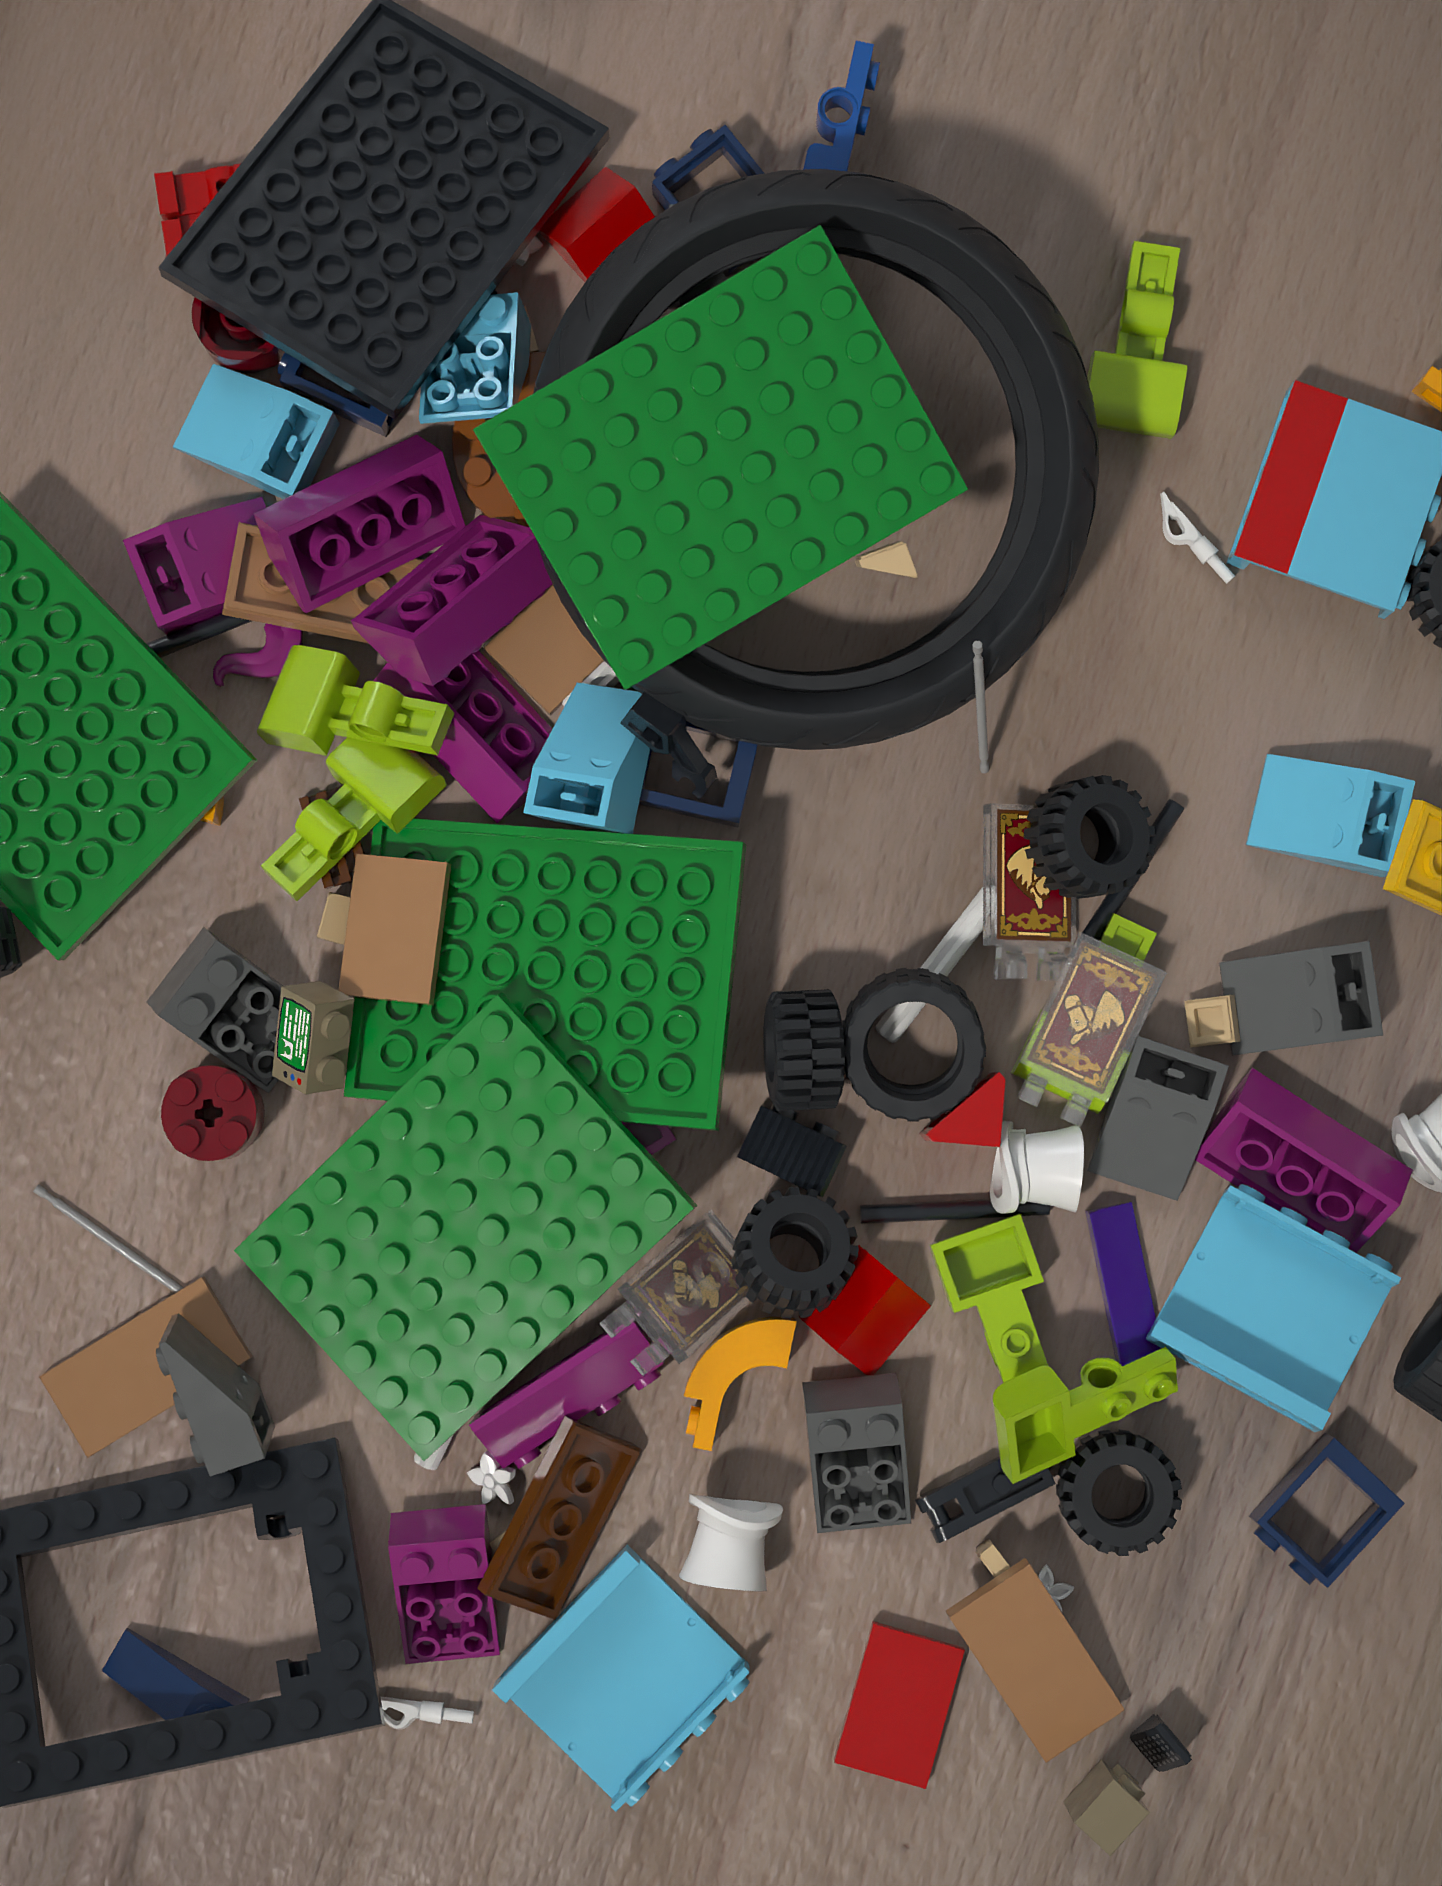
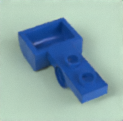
(861, 76)

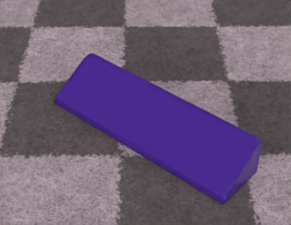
(1122, 1280)

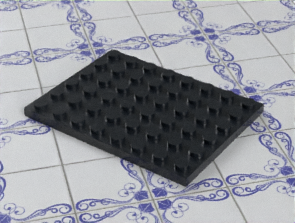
(385, 204)

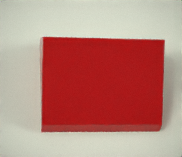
(596, 221)
(975, 1119)
(869, 1315)

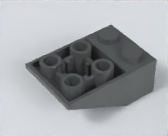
(1303, 997)
(223, 1006)
(1157, 1118)
(216, 1397)
(857, 1452)

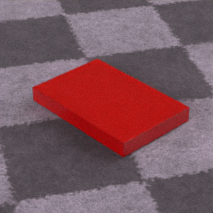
(899, 1705)

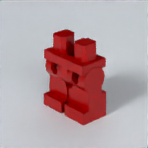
(185, 198)

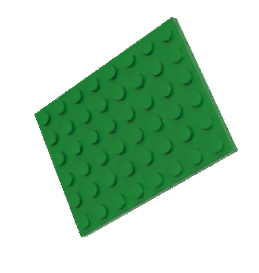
(721, 458)
(96, 747)
(598, 942)
(464, 1226)

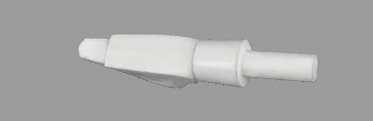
(1191, 536)
(424, 1710)

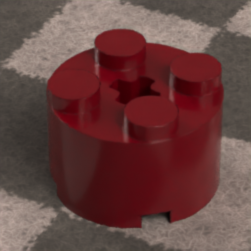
(232, 345)
(192, 1094)

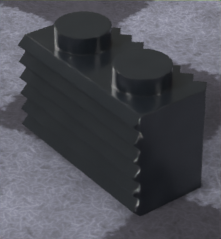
(793, 1150)

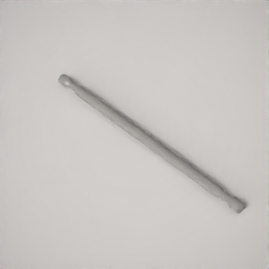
(980, 706)
(108, 1239)

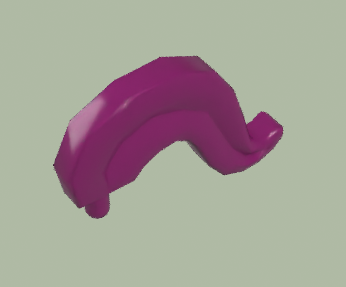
(261, 664)

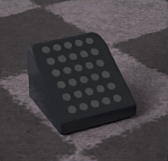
(1160, 1745)

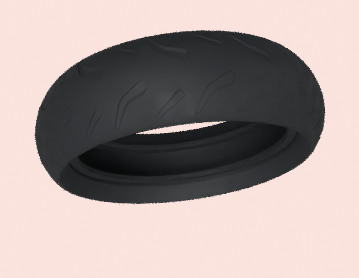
(1047, 407)

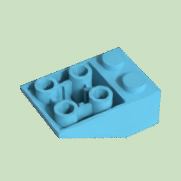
(482, 367)
(257, 432)
(590, 763)
(1330, 813)

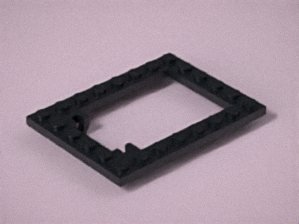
(319, 1697)

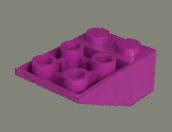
(189, 563)
(436, 1575)

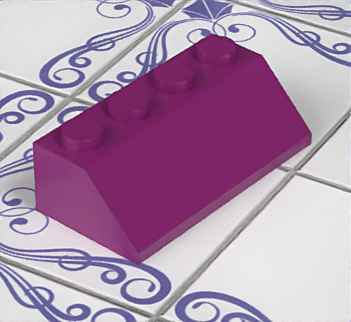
(361, 522)
(455, 599)
(490, 735)
(1303, 1161)
(570, 1388)

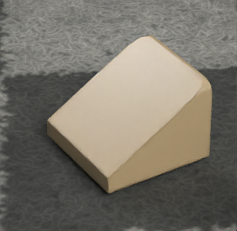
(890, 559)
(334, 919)

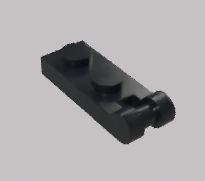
(980, 1495)

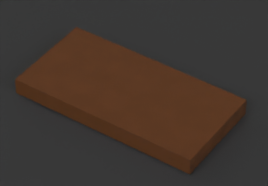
(559, 1518)

